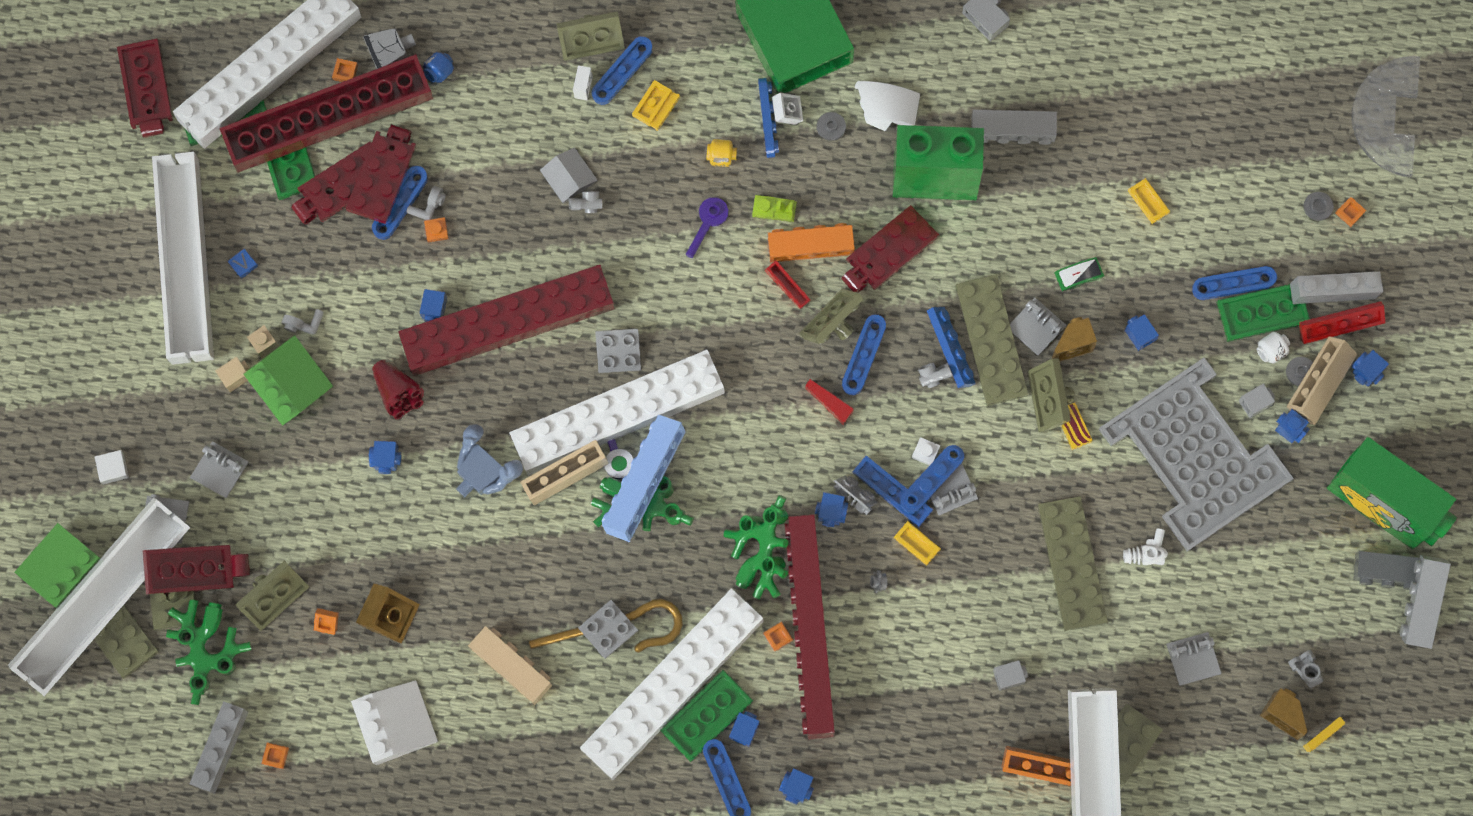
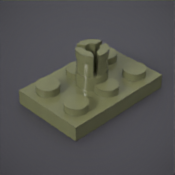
(590, 35)
(832, 318)
(1050, 395)
(272, 595)
(163, 602)

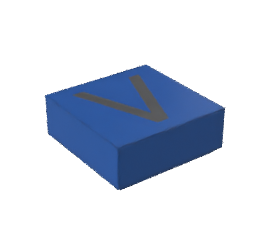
(242, 263)

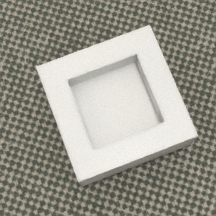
(925, 451)

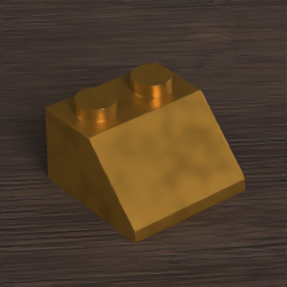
(1076, 340)
(387, 613)
(1285, 713)

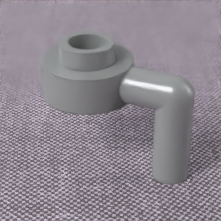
(435, 199)
(295, 324)

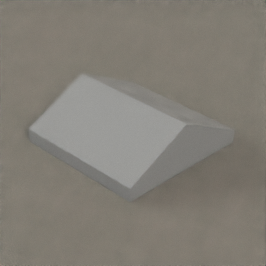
(568, 174)

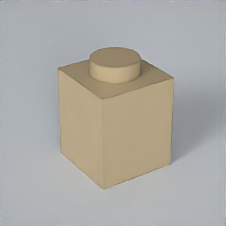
(263, 341)
(232, 373)

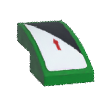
(1078, 274)

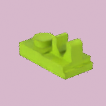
(774, 208)

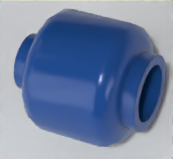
(438, 67)

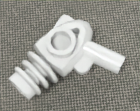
(1148, 554)

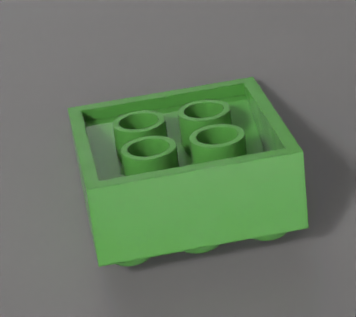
(288, 380)
(57, 565)

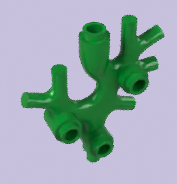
(656, 507)
(764, 532)
(198, 657)

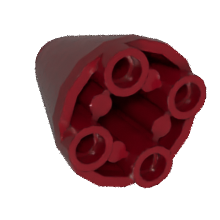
(397, 389)

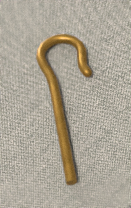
(651, 642)

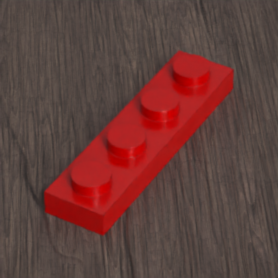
(1342, 322)

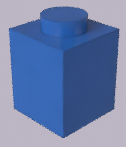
(433, 305)
(1141, 331)
(744, 728)

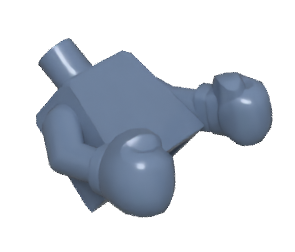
(480, 469)

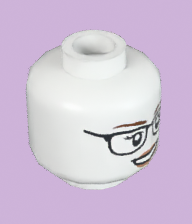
(1273, 347)

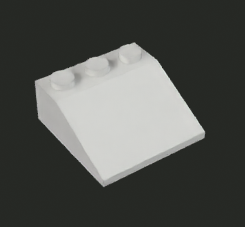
(394, 722)

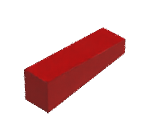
(787, 284)
(834, 405)

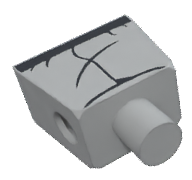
(388, 47)

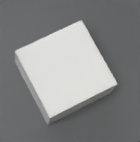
(582, 82)
(787, 108)
(111, 467)

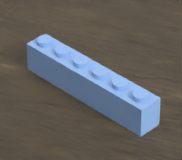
(643, 478)

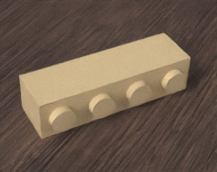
(1322, 379)
(564, 472)
(510, 665)

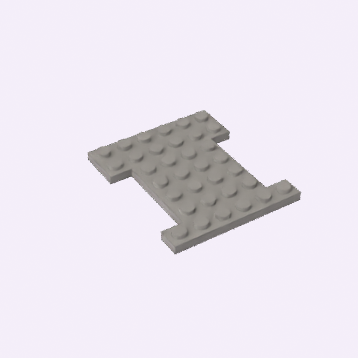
(1197, 456)

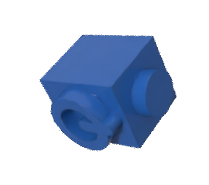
(1369, 368)
(1292, 426)
(384, 457)
(831, 510)
(796, 786)

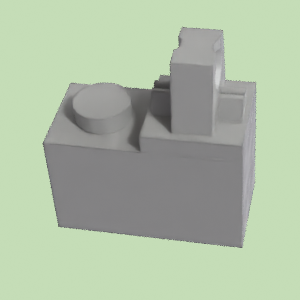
(987, 17)

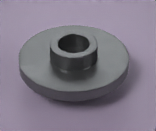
(831, 126)
(1318, 206)
(1297, 369)

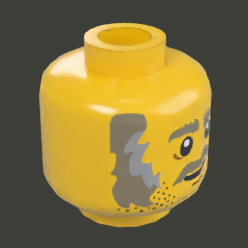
(721, 152)

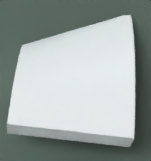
(887, 104)

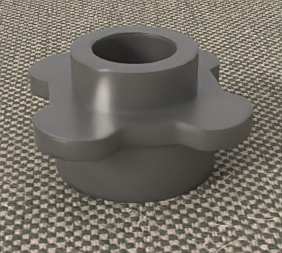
(878, 581)

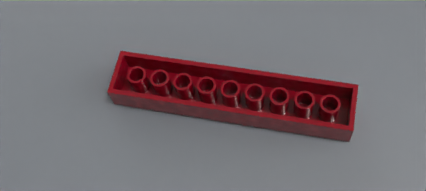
(326, 113)
(506, 320)
(811, 627)

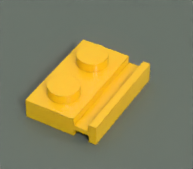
(656, 105)

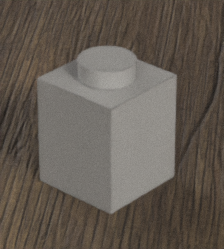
(1257, 400)
(1010, 675)

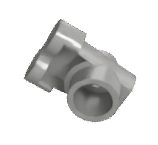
(590, 202)
(931, 375)
(1304, 665)

